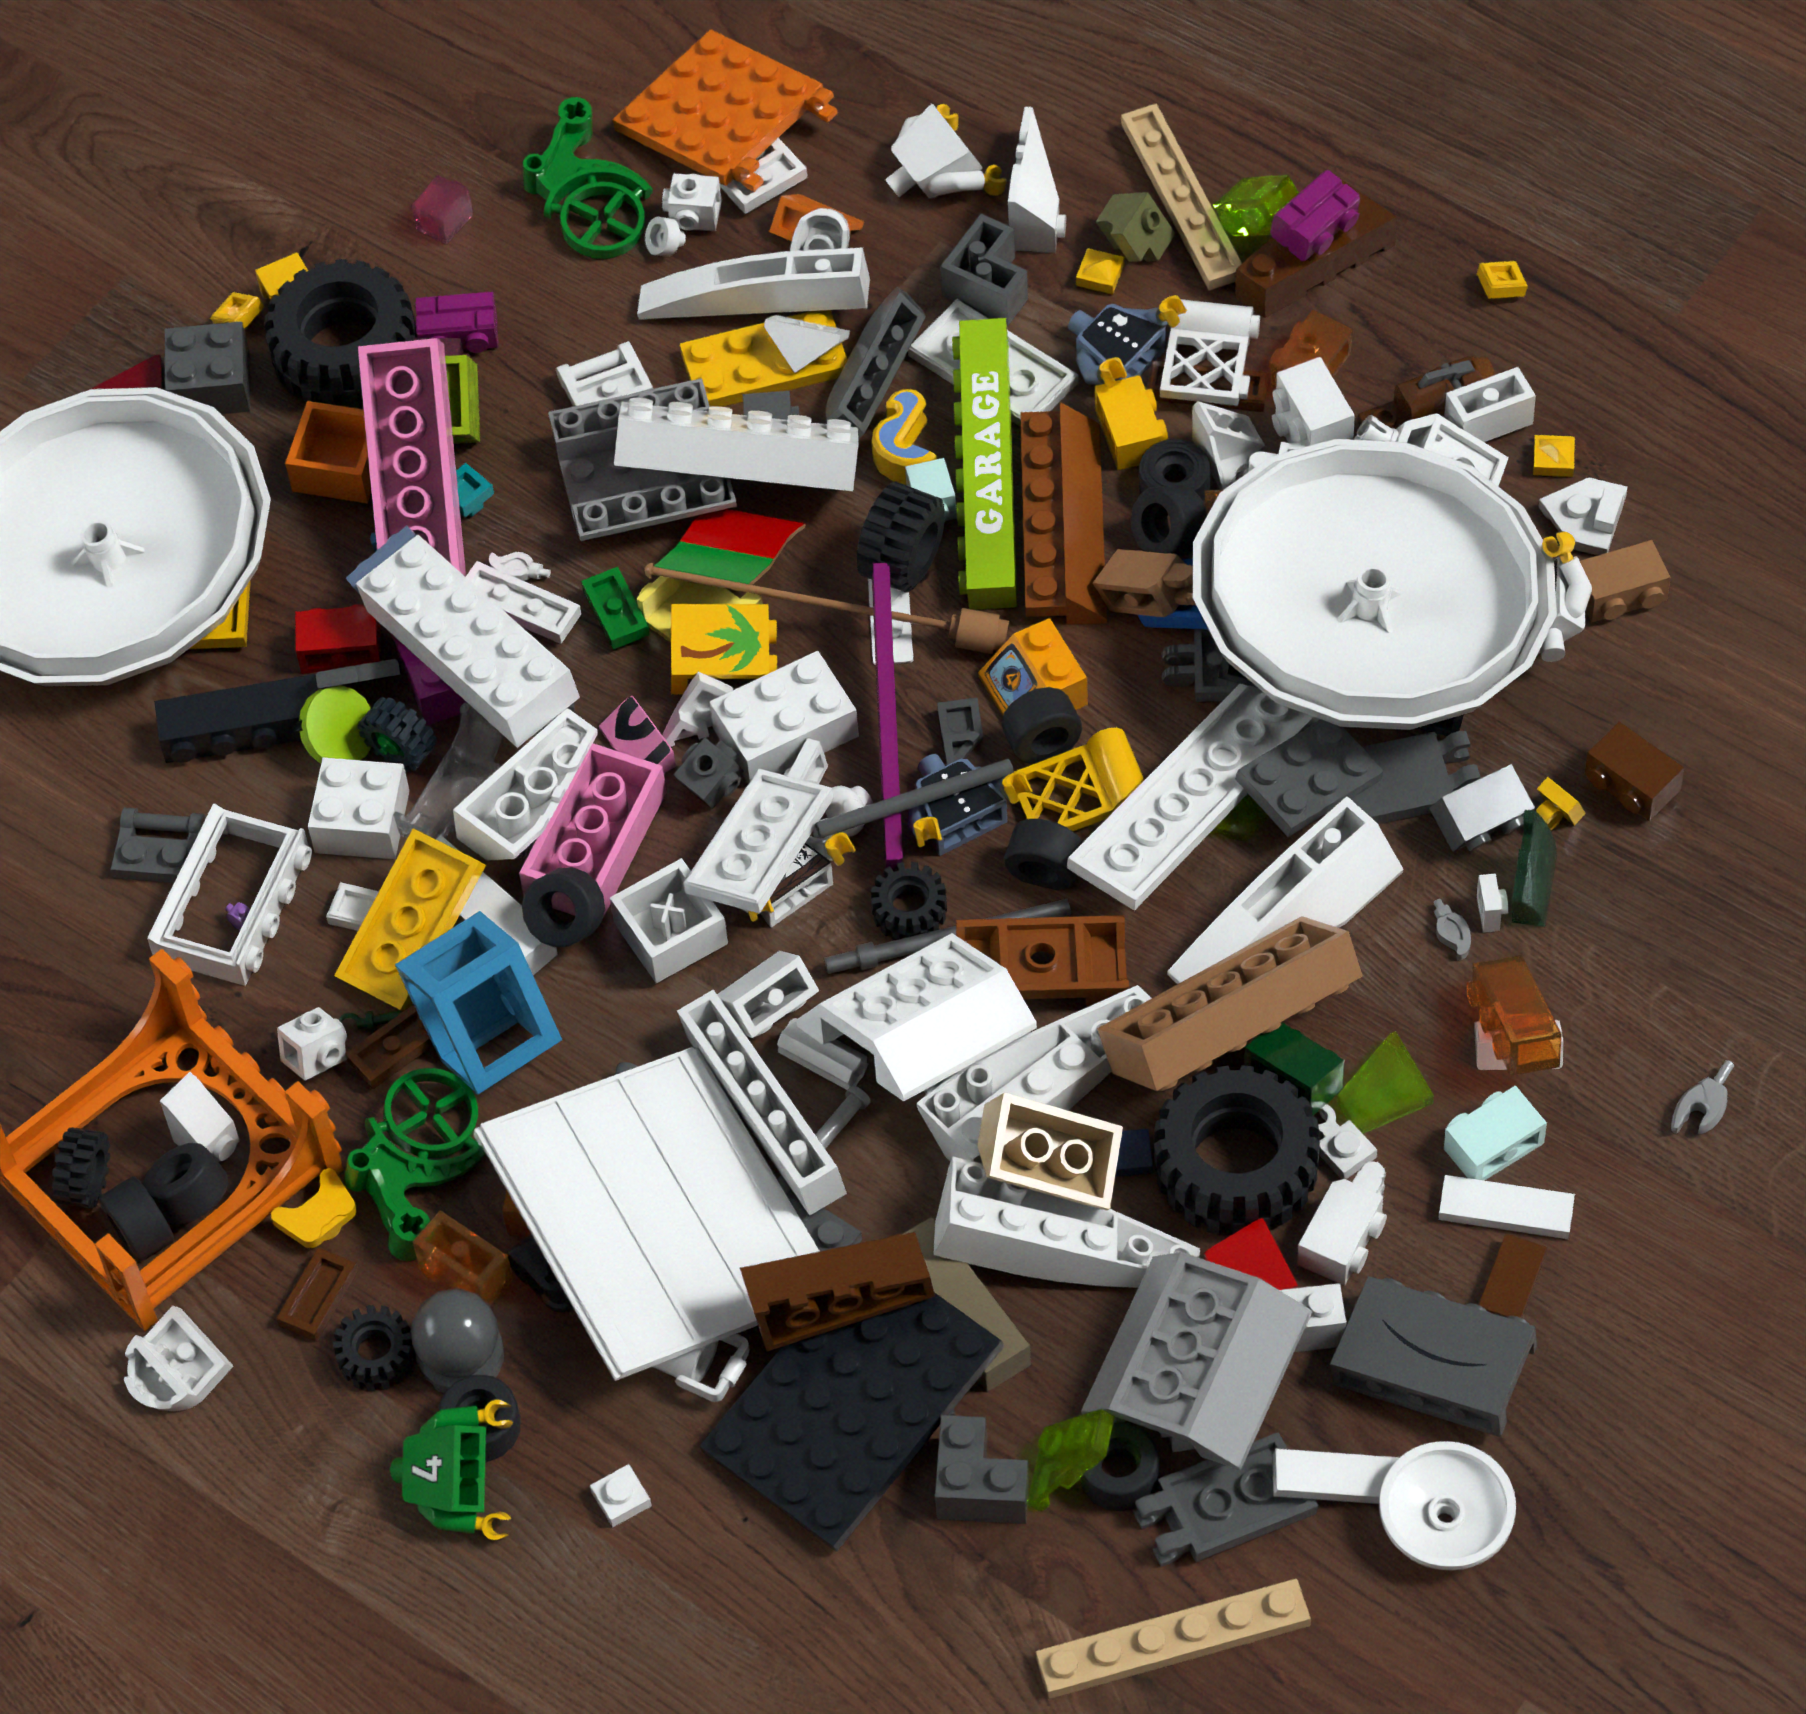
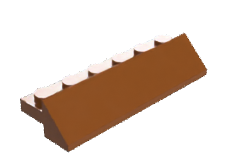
(1062, 515)

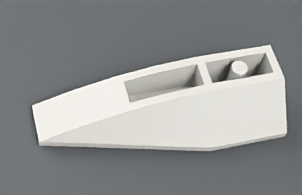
(1319, 877)

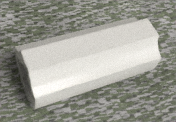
(832, 1060)

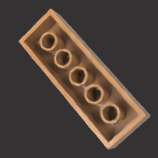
(1230, 1003)

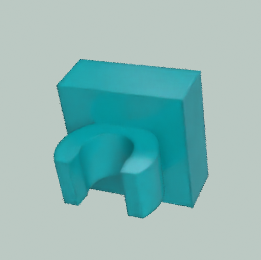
(472, 490)

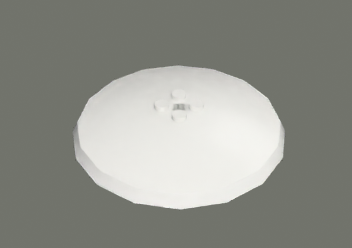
(122, 533)
(1373, 583)

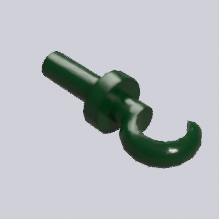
(370, 1020)

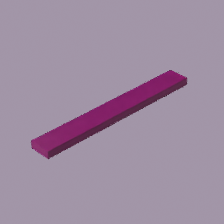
(886, 710)

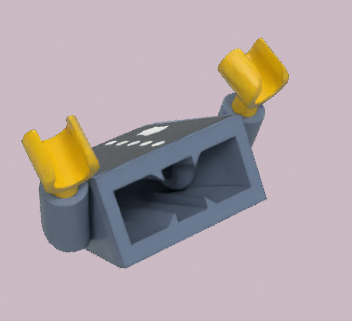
(1122, 340)
(964, 814)

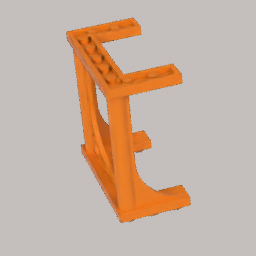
(165, 1030)

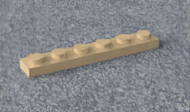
(1182, 195)
(1173, 1638)

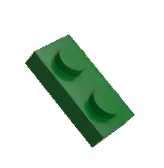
(615, 608)

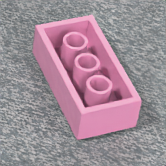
(598, 822)

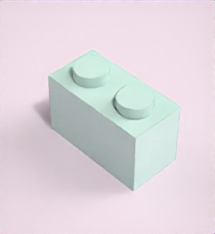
(1494, 1134)

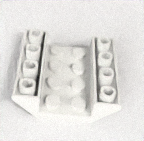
(926, 1015)

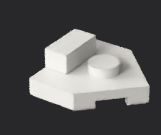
(1587, 512)

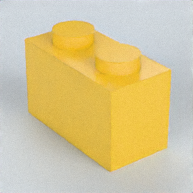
(1128, 420)

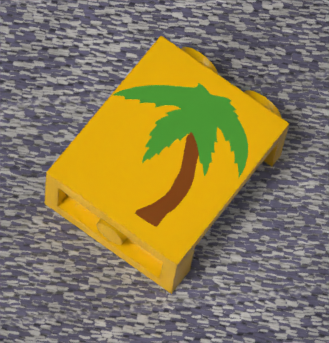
(720, 642)

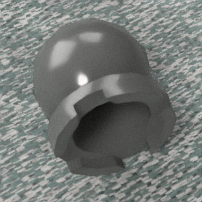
(456, 1338)

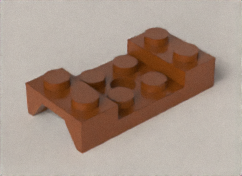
(1085, 952)

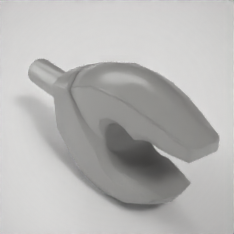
(1708, 1097)

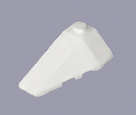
(1033, 195)
(525, 791)

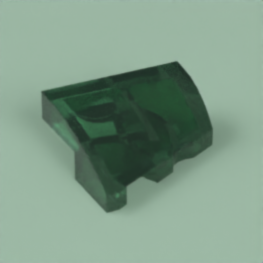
(1534, 872)

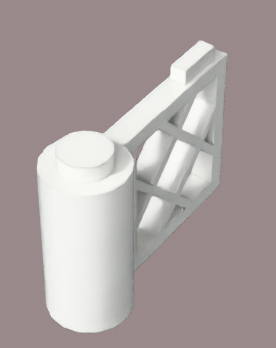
(1210, 329)

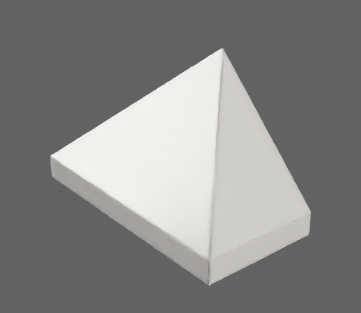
(802, 340)

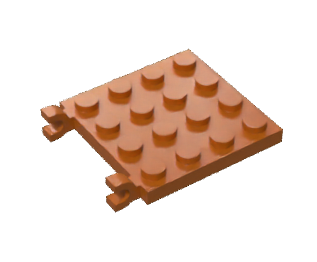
(722, 109)

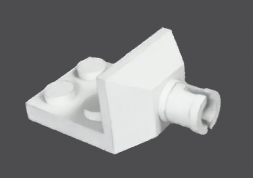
(1441, 437)

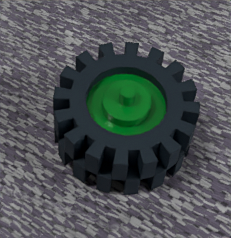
(397, 733)

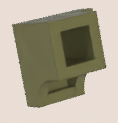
(1135, 226)

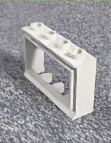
(264, 914)

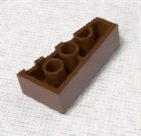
(835, 1287)

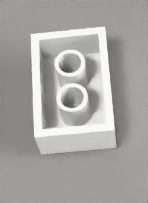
(778, 712)

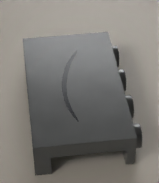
(1432, 1354)

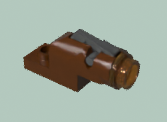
(1427, 392)

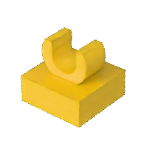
(1558, 804)

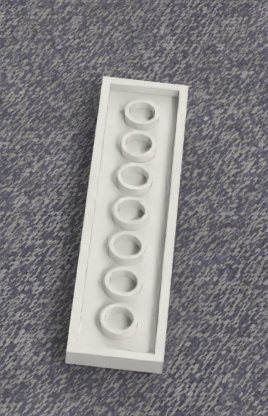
(1183, 797)

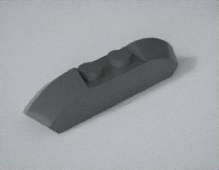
(875, 360)

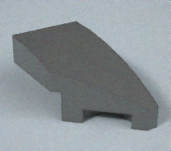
(959, 728)

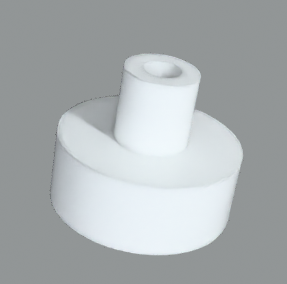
(663, 236)

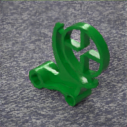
(561, 172)
(390, 1171)

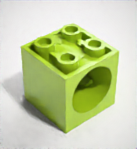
(463, 398)

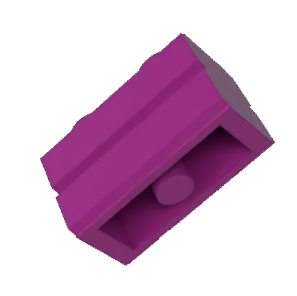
(1316, 216)
(459, 316)

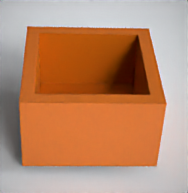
(330, 453)

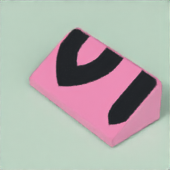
(634, 734)

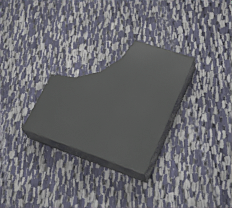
(358, 673)

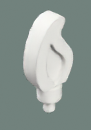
(519, 566)

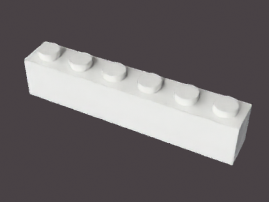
(762, 1103)

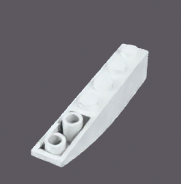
(762, 285)

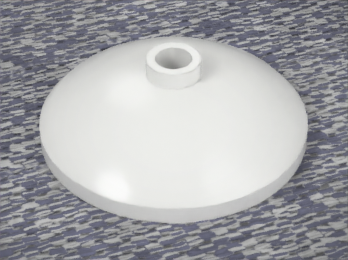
(1454, 1482)

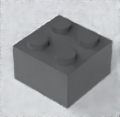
(209, 365)

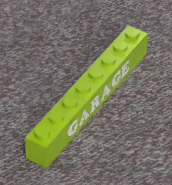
(986, 464)

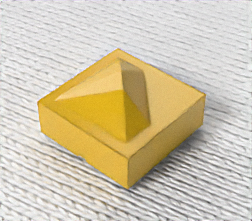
(1100, 271)
(1502, 279)
(238, 308)
(1554, 455)

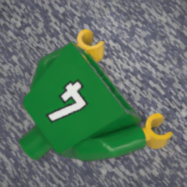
(446, 1469)

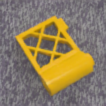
(1108, 765)

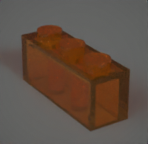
(1515, 1015)

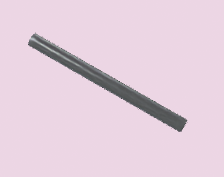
(913, 798)

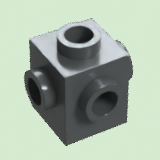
(709, 771)

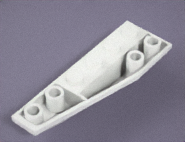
(1044, 1066)
(1042, 1234)

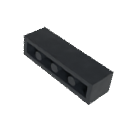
(232, 718)

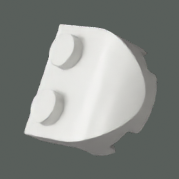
(173, 1364)

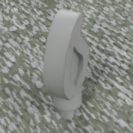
(1452, 930)

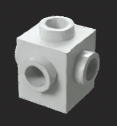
(693, 201)
(312, 1043)

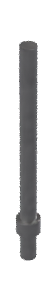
(868, 955)

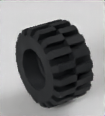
(903, 532)

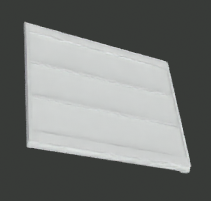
(647, 1206)

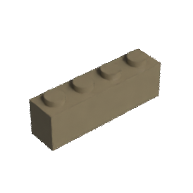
(965, 1291)

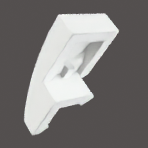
(693, 709)

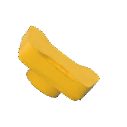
(320, 1216)

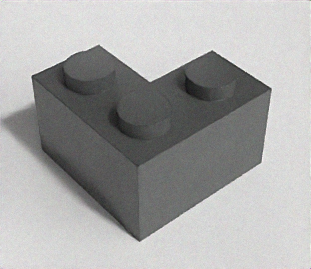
(982, 271)
(977, 1486)

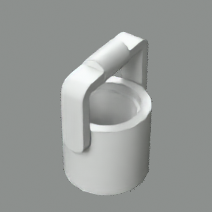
(693, 1366)

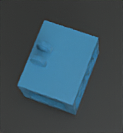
(470, 991)

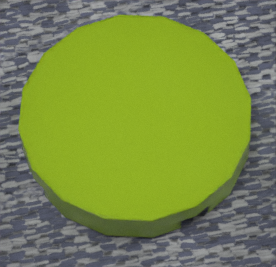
(331, 724)

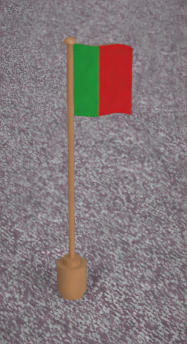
(739, 547)

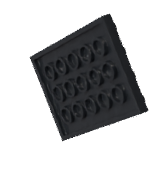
(850, 1411)

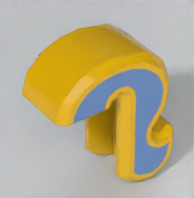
(896, 434)

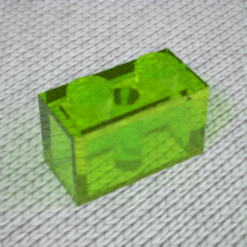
(1253, 203)

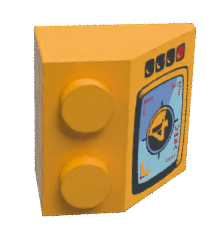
(1032, 661)

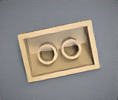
(1049, 1150)

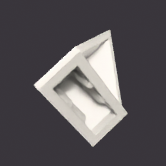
(1225, 439)

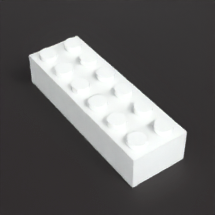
(736, 445)
(468, 640)

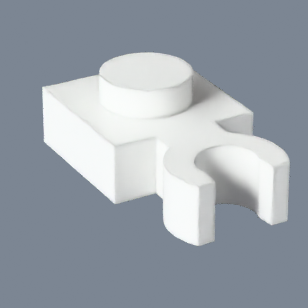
(1343, 1146)

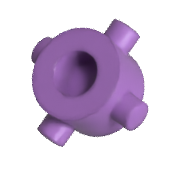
(237, 914)

